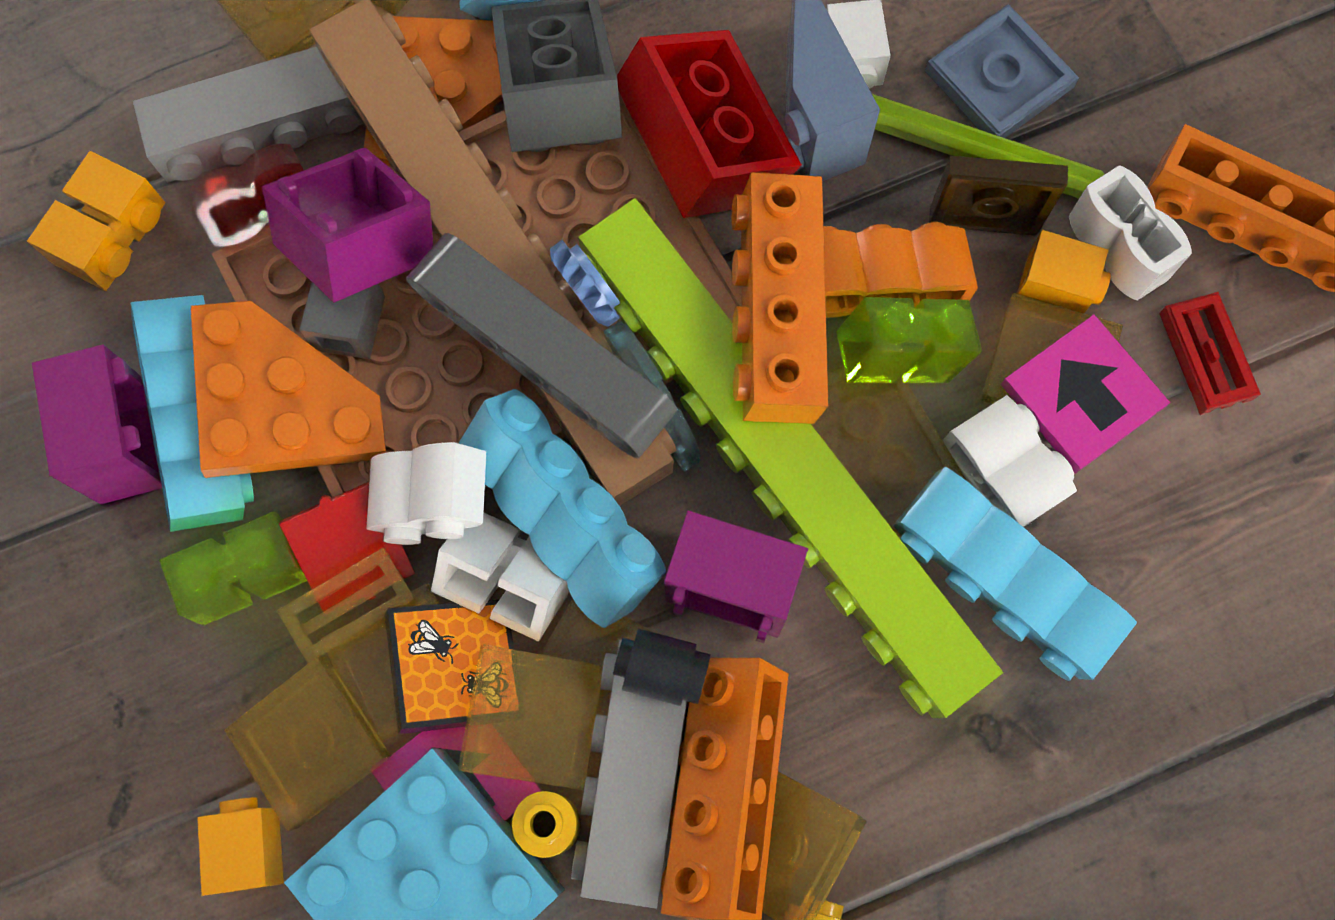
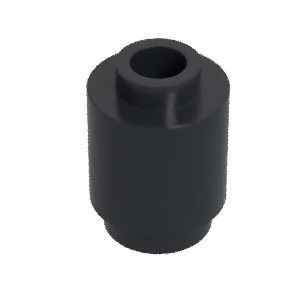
(661, 667)

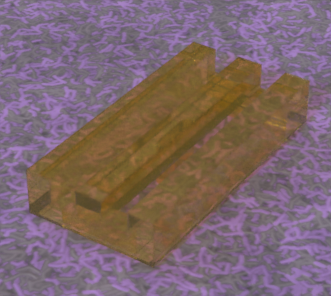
(300, 632)

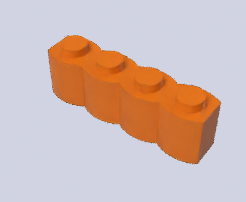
(896, 264)

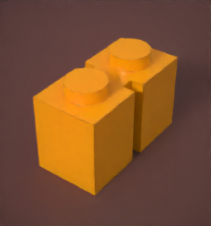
(116, 211)

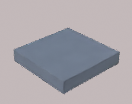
(1001, 73)

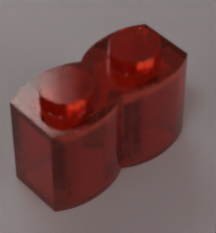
(232, 198)

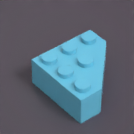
(425, 854)

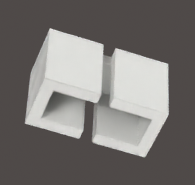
(495, 557)

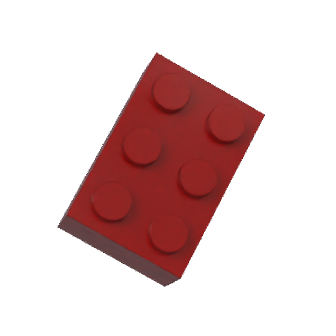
(702, 118)

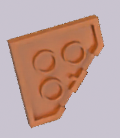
(460, 62)
(274, 397)

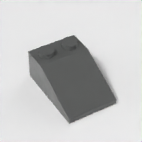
(556, 74)

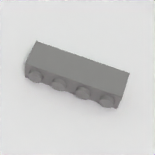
(242, 112)
(630, 796)

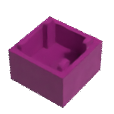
(349, 223)
(96, 424)
(733, 574)

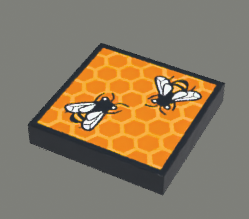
(436, 661)

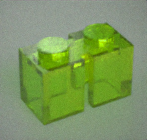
(889, 338)
(252, 553)

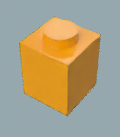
(1065, 272)
(239, 848)

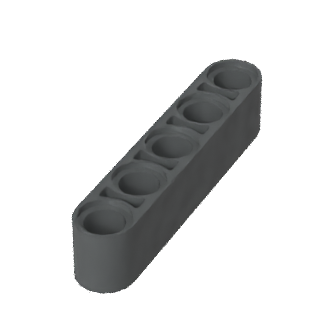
(542, 345)

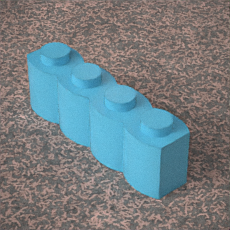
(168, 376)
(567, 515)
(1015, 575)

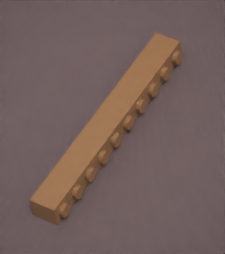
(430, 155)

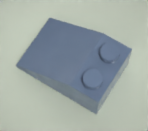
(827, 99)

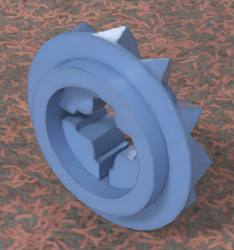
(585, 282)

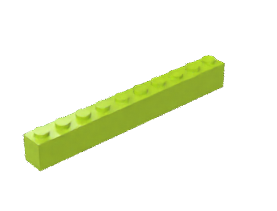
(792, 471)

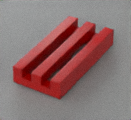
(1189, 359)

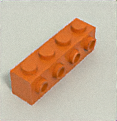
(1248, 204)
(782, 299)
(726, 793)

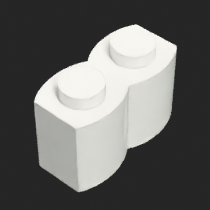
(1141, 240)
(1009, 462)
(426, 492)

